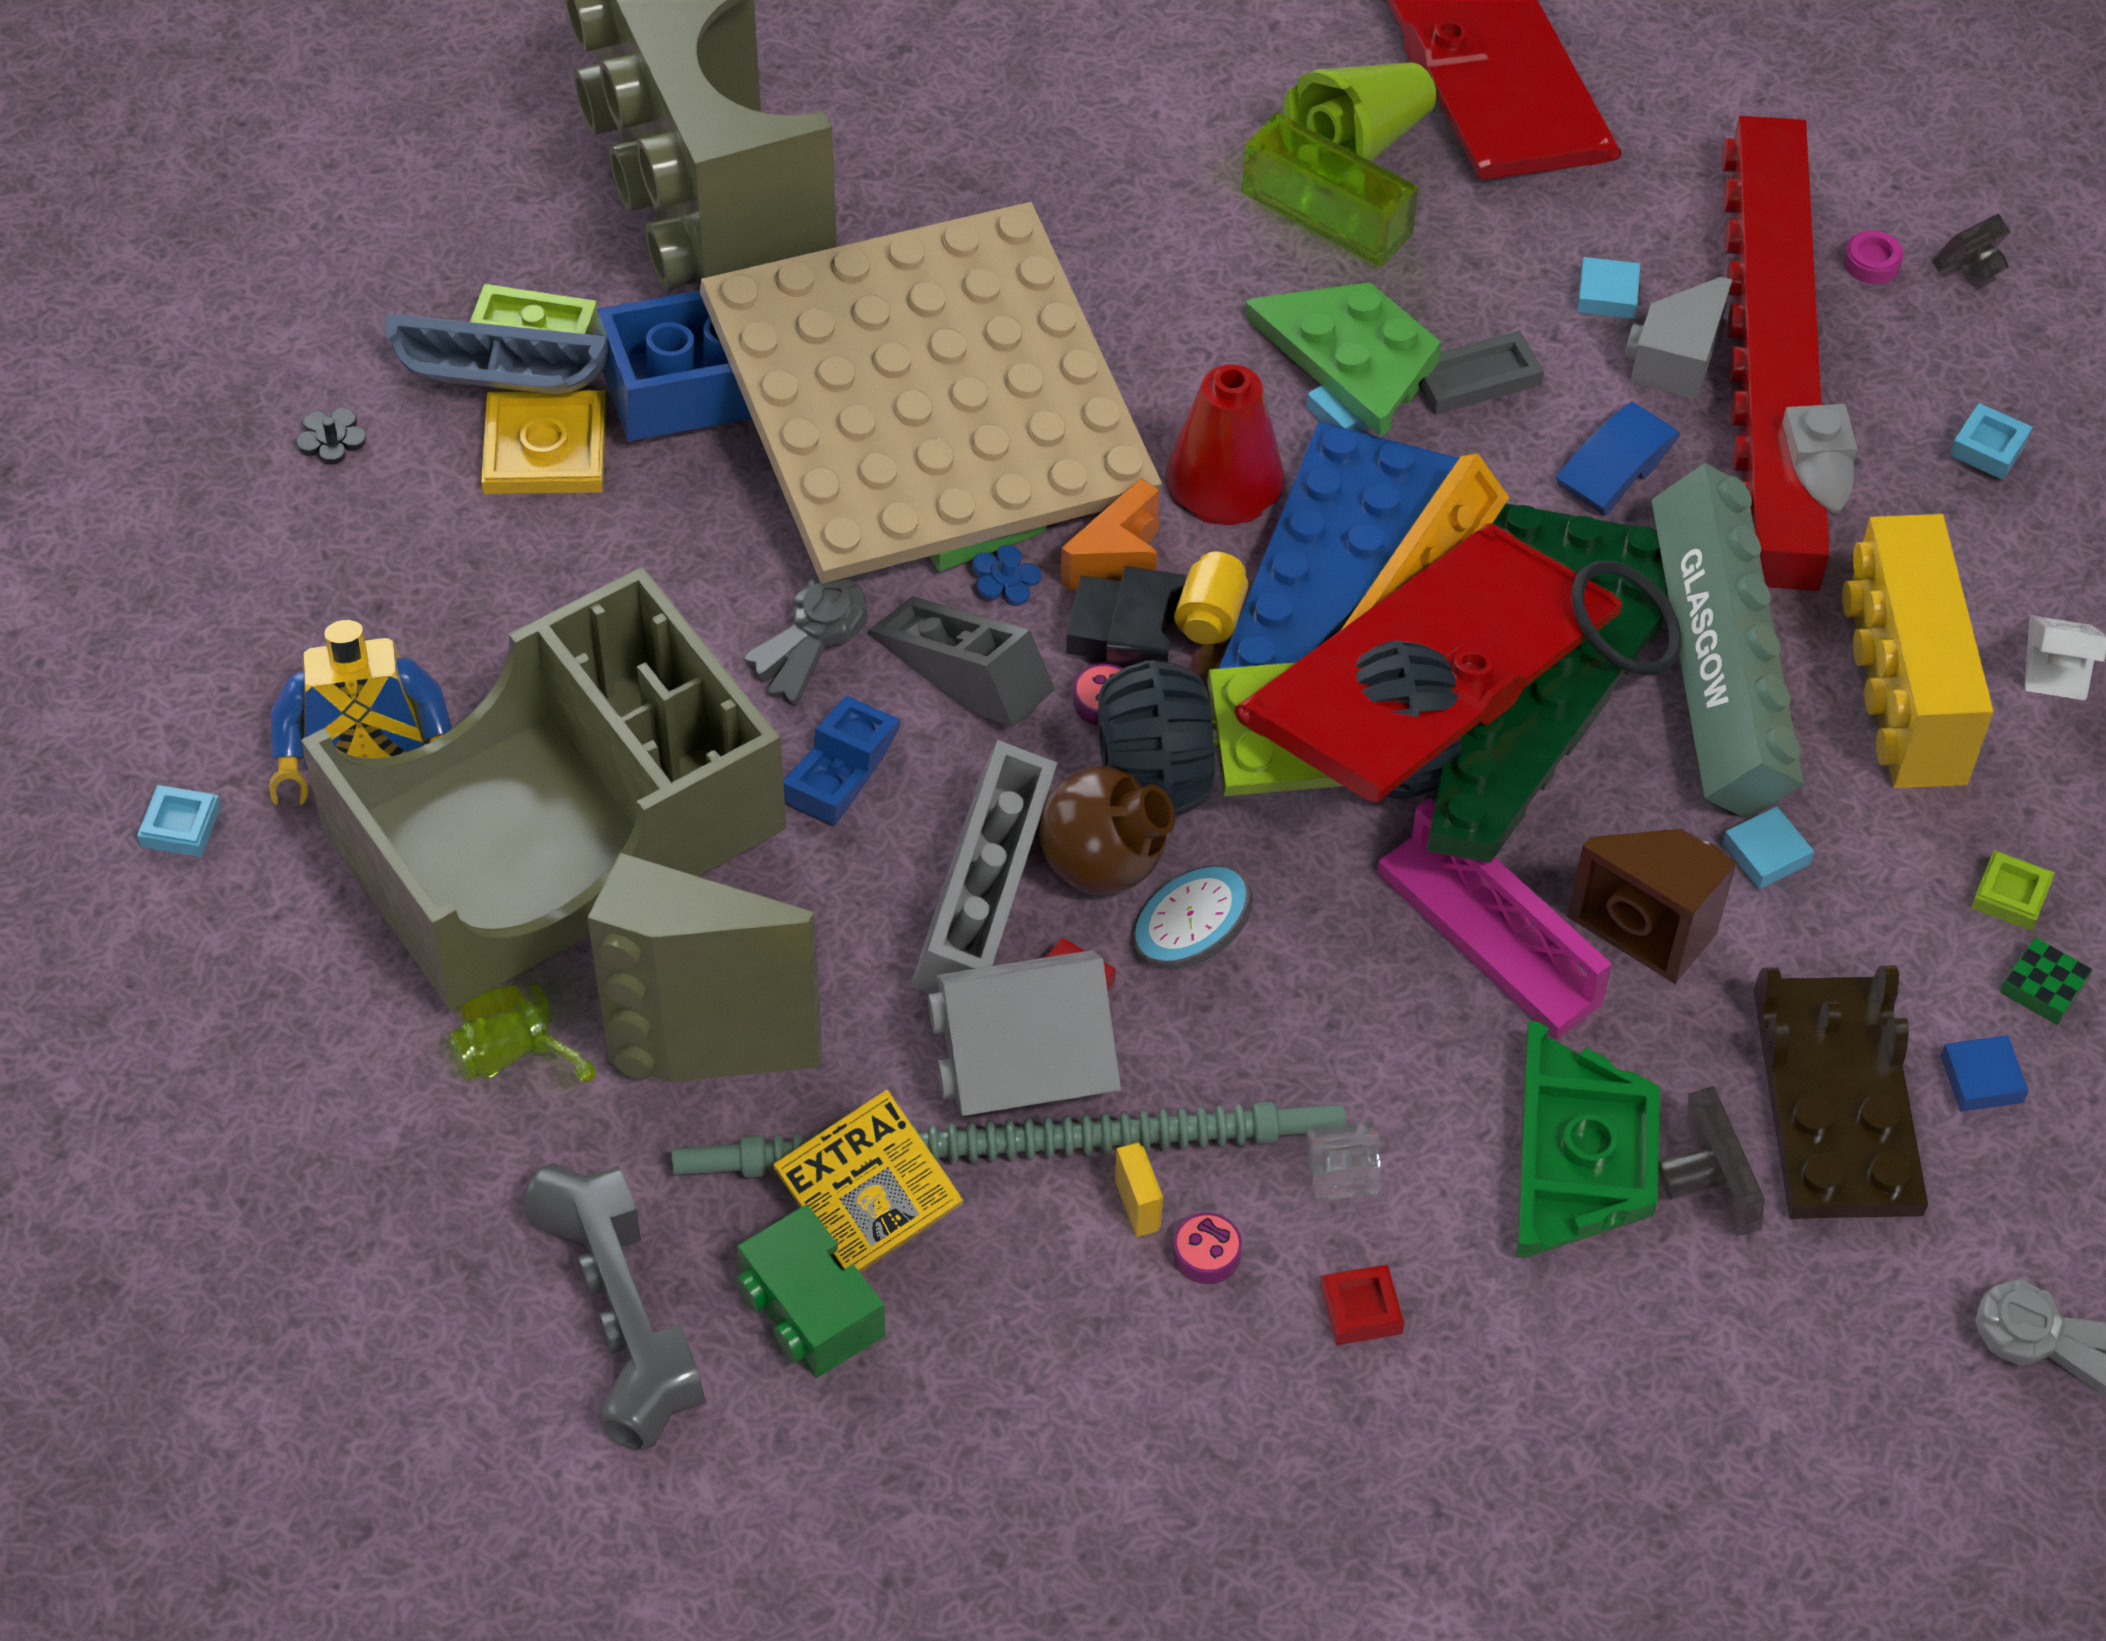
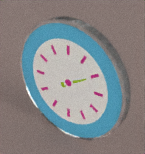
(1193, 917)

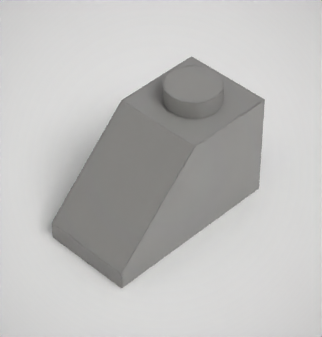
(1679, 338)

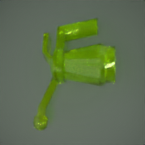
(495, 1042)

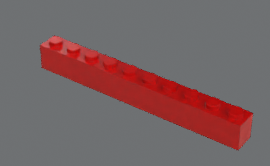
(1775, 339)

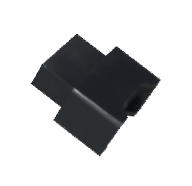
(1126, 617)

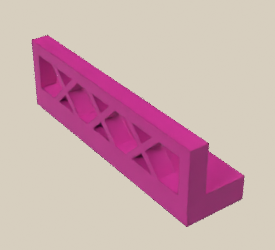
(1530, 966)

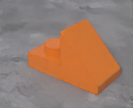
(1115, 538)

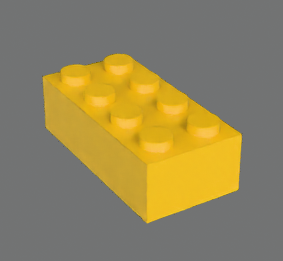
(1917, 651)

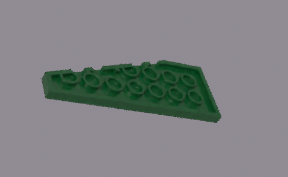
(1509, 760)

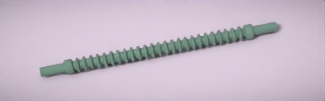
(1262, 1123)

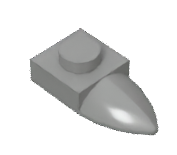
(1822, 451)

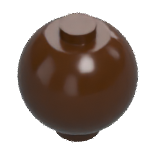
(1104, 830)

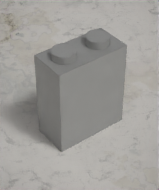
(1025, 1033)

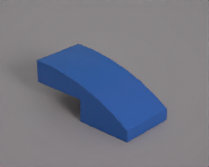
(1616, 455)
(842, 759)

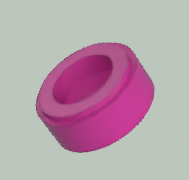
(1873, 257)

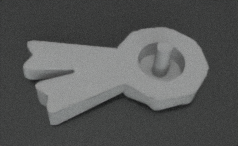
(2026, 1327)

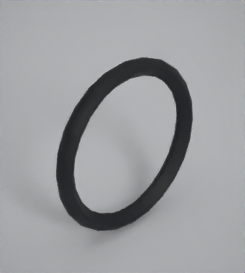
(1652, 592)

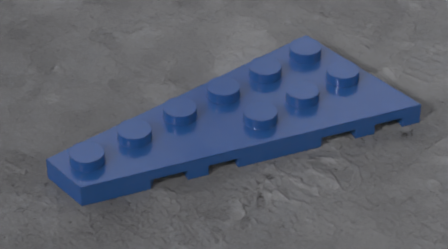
(1332, 541)

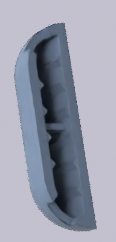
(497, 354)

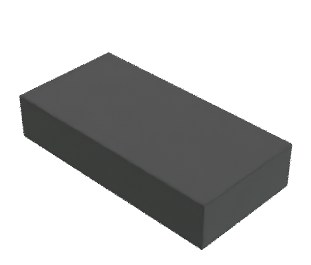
(1482, 372)

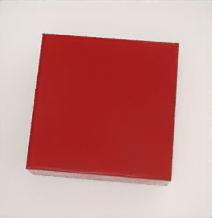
(1362, 1304)

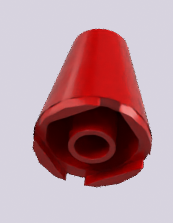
(1227, 451)

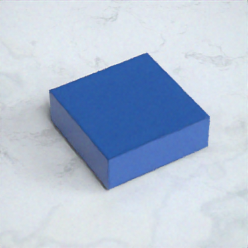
(1984, 1073)

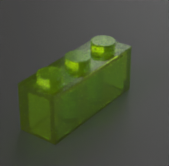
(1329, 189)

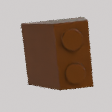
(1652, 895)

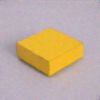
(1138, 1189)

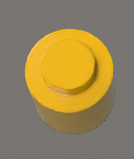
(1212, 598)

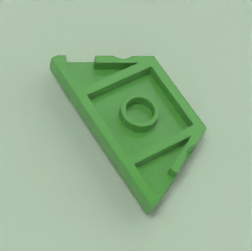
(1352, 345)

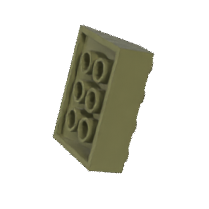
(702, 976)

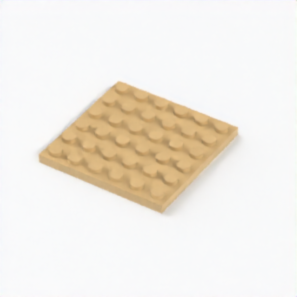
(926, 390)

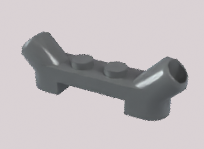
(659, 1365)

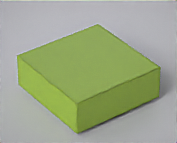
(2013, 890)

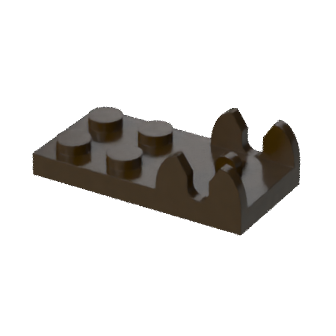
(1840, 1095)

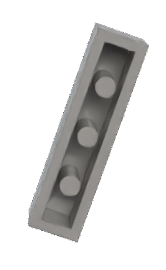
(986, 865)

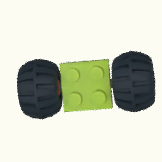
(1163, 733)

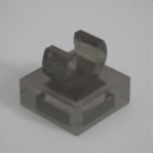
(1975, 252)

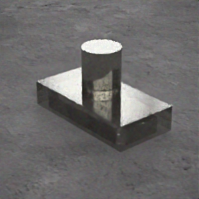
(1716, 1164)

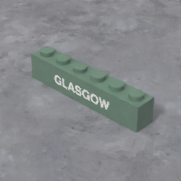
(1727, 642)

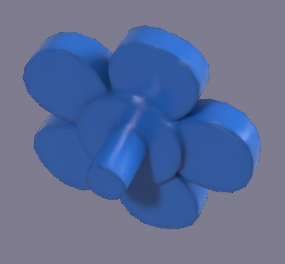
(1005, 575)

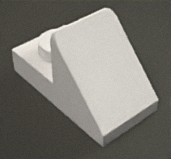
(2062, 656)

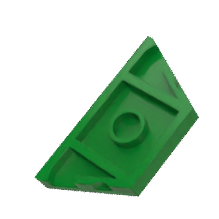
(1583, 1145)

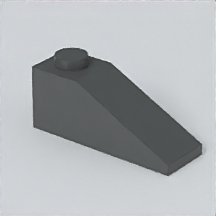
(969, 657)

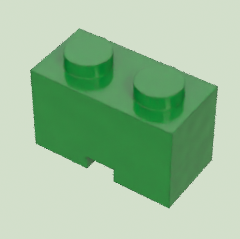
(816, 1306)

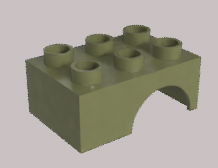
(694, 143)
(588, 747)

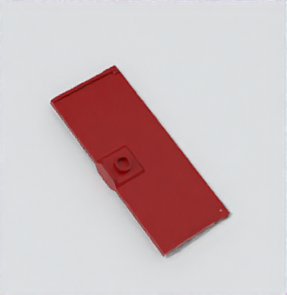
(1505, 85)
(1484, 605)

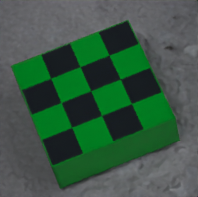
(2046, 980)

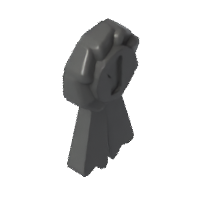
(822, 617)

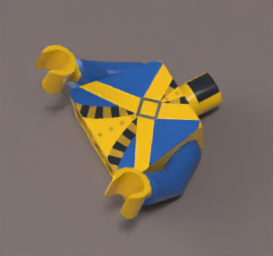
(363, 699)

